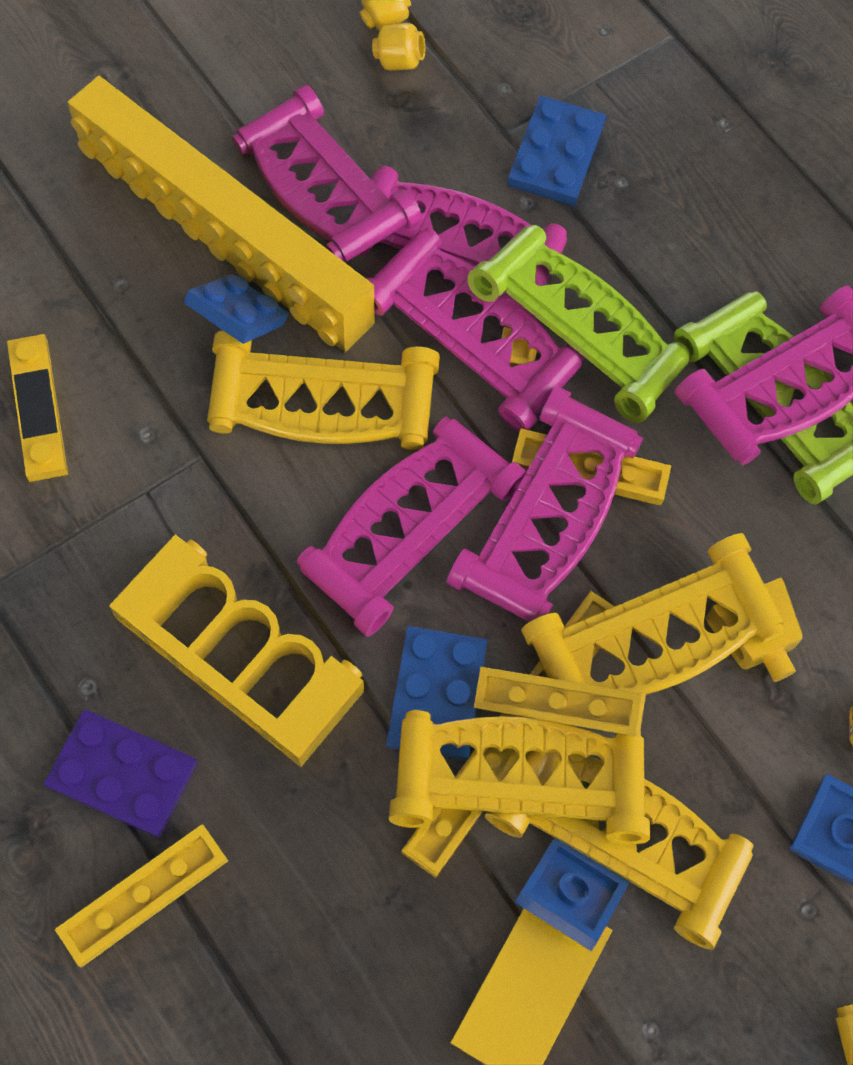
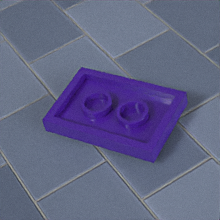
(121, 773)

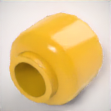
(383, 12)
(399, 46)

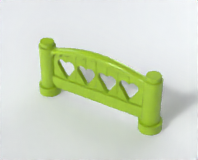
(722, 337)
(640, 377)

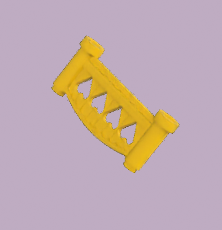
(404, 386)
(729, 582)
(428, 782)
(698, 892)

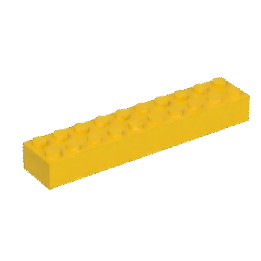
(223, 215)

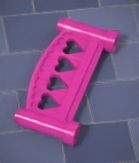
(296, 121)
(466, 210)
(525, 385)
(723, 402)
(496, 571)
(360, 586)

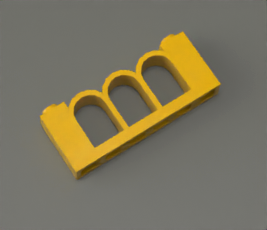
(163, 587)

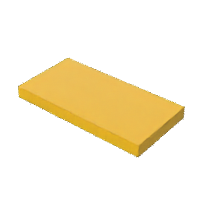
(526, 994)

